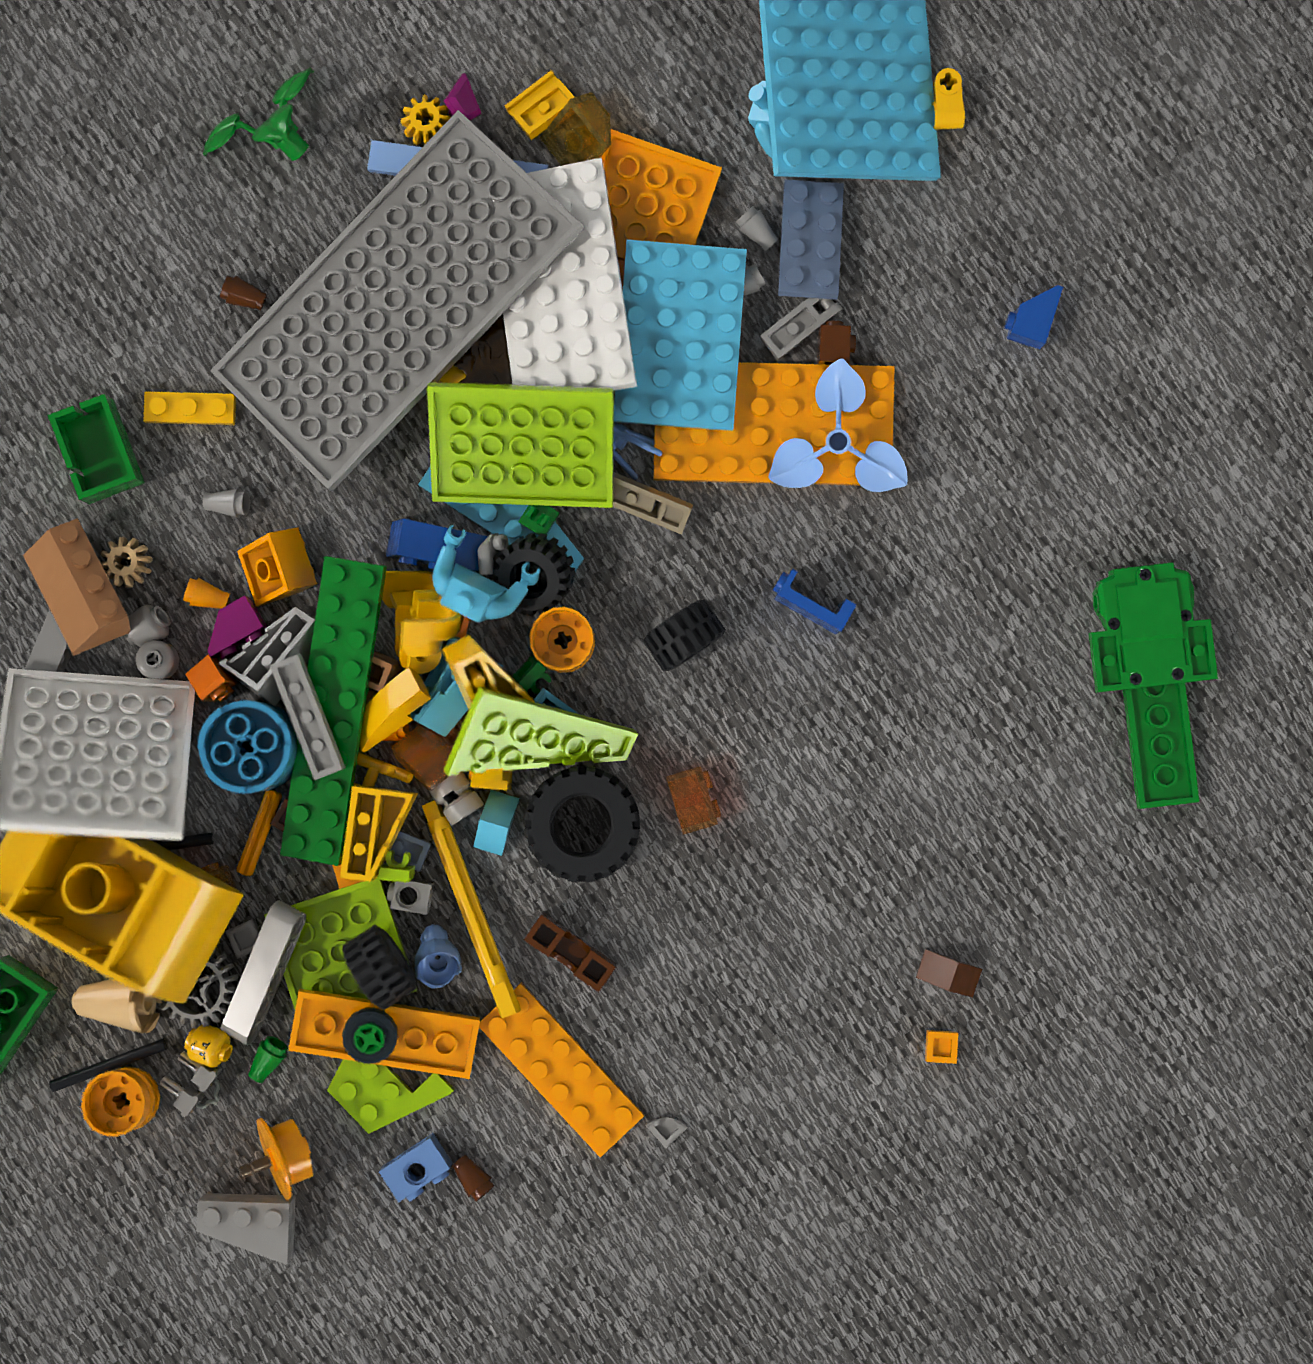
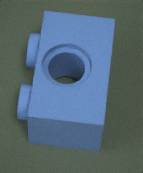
(399, 1176)

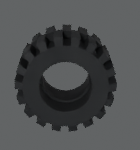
(551, 559)
(684, 635)
(379, 967)

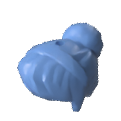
(435, 942)

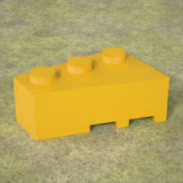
(476, 668)

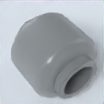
(148, 624)
(165, 665)

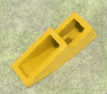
(392, 707)

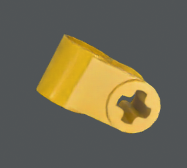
(948, 103)

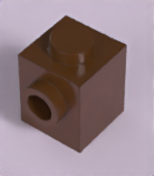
(835, 342)

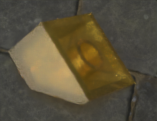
(579, 131)

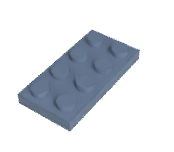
(810, 239)

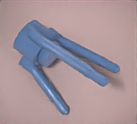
(622, 436)

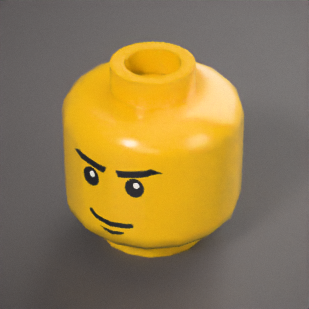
(208, 1046)

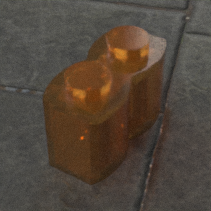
(423, 756)

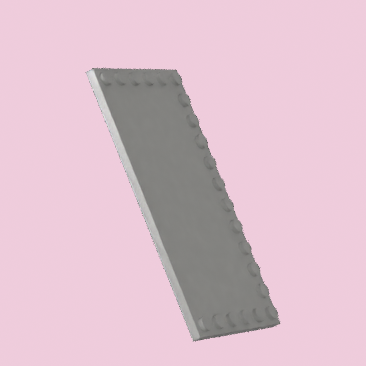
(396, 300)

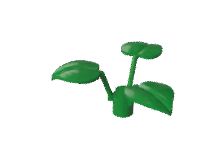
(274, 128)

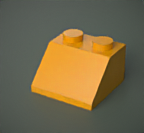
(277, 566)

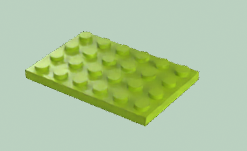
(521, 444)

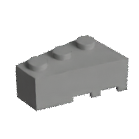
(250, 1222)

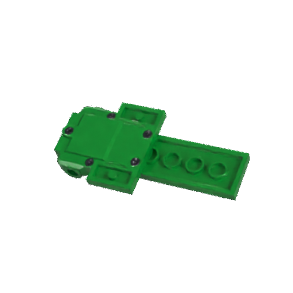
(1150, 654)

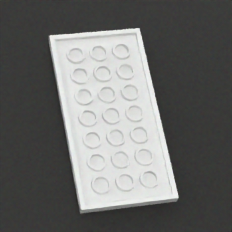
(573, 315)

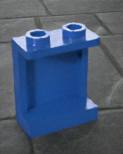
(811, 610)

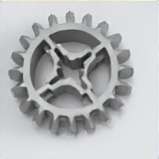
(212, 1010)

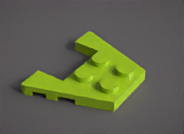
(379, 1096)

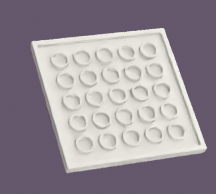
(94, 754)

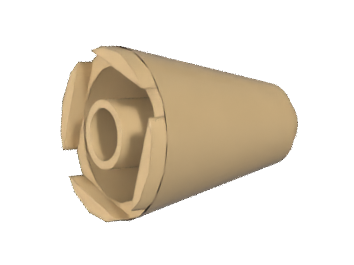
(116, 1005)

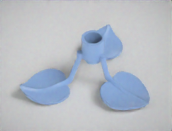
(796, 462)

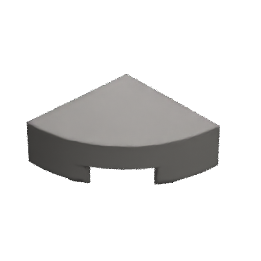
(666, 1129)

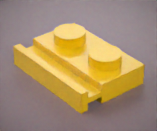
(539, 104)

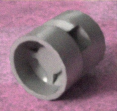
(461, 807)

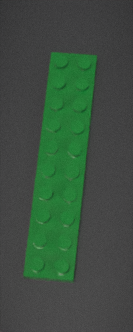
(341, 676)

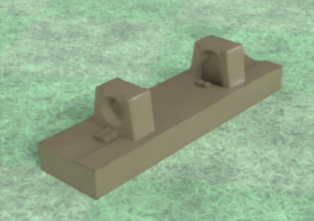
(640, 499)

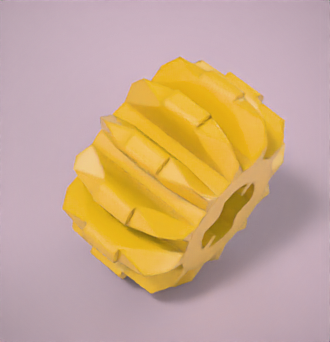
(415, 116)

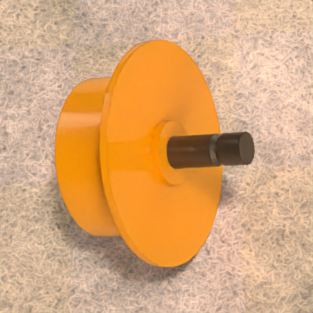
(284, 1153)

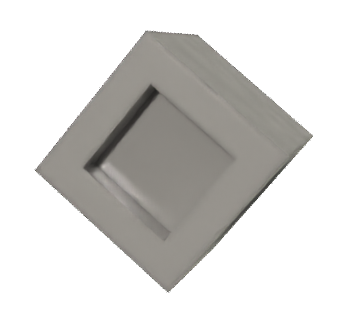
(424, 896)

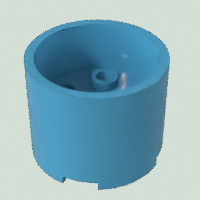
(271, 738)

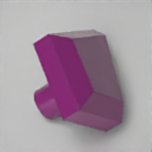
(462, 99)

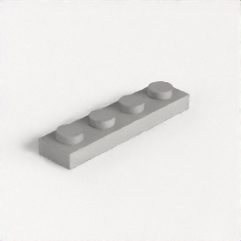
(307, 716)

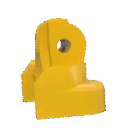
(419, 619)

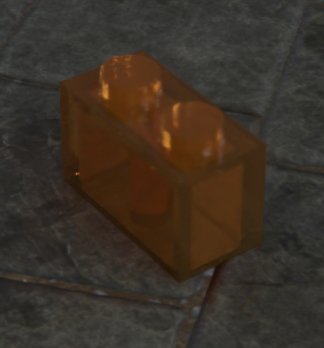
(692, 799)

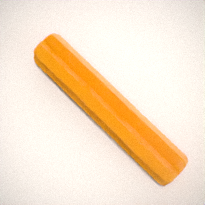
(259, 832)

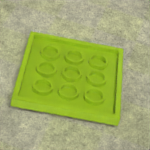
(329, 924)

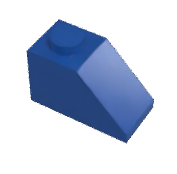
(1033, 319)

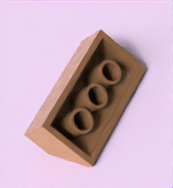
(76, 588)

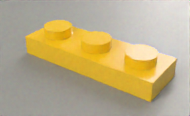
(189, 408)

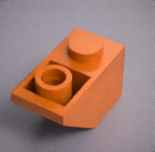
(211, 680)

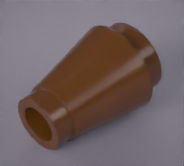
(241, 293)
(473, 1178)

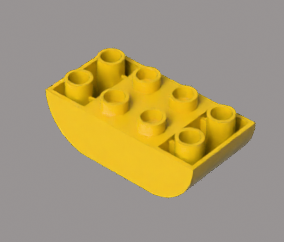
(117, 906)

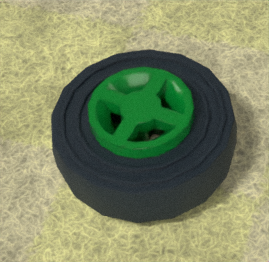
(366, 1046)

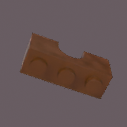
(570, 950)

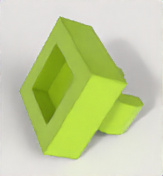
(397, 871)

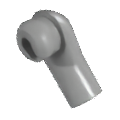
(488, 549)

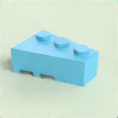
(447, 702)

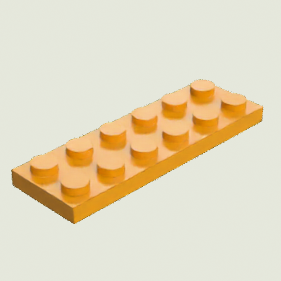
(426, 1037)
(562, 1072)

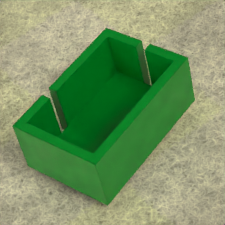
(96, 448)

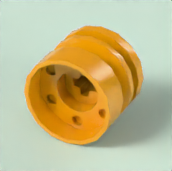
(547, 631)
(107, 1111)

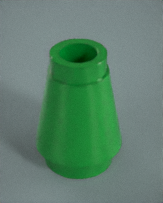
(267, 1058)

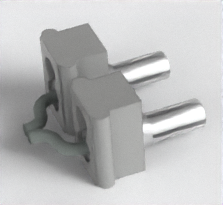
(190, 1098)

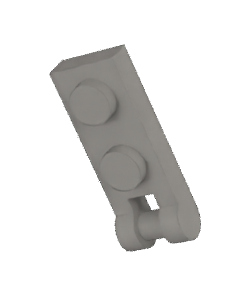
(798, 325)

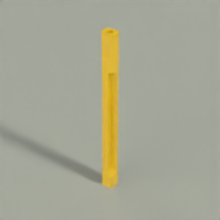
(471, 910)

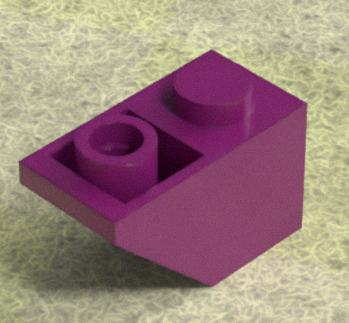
(235, 625)

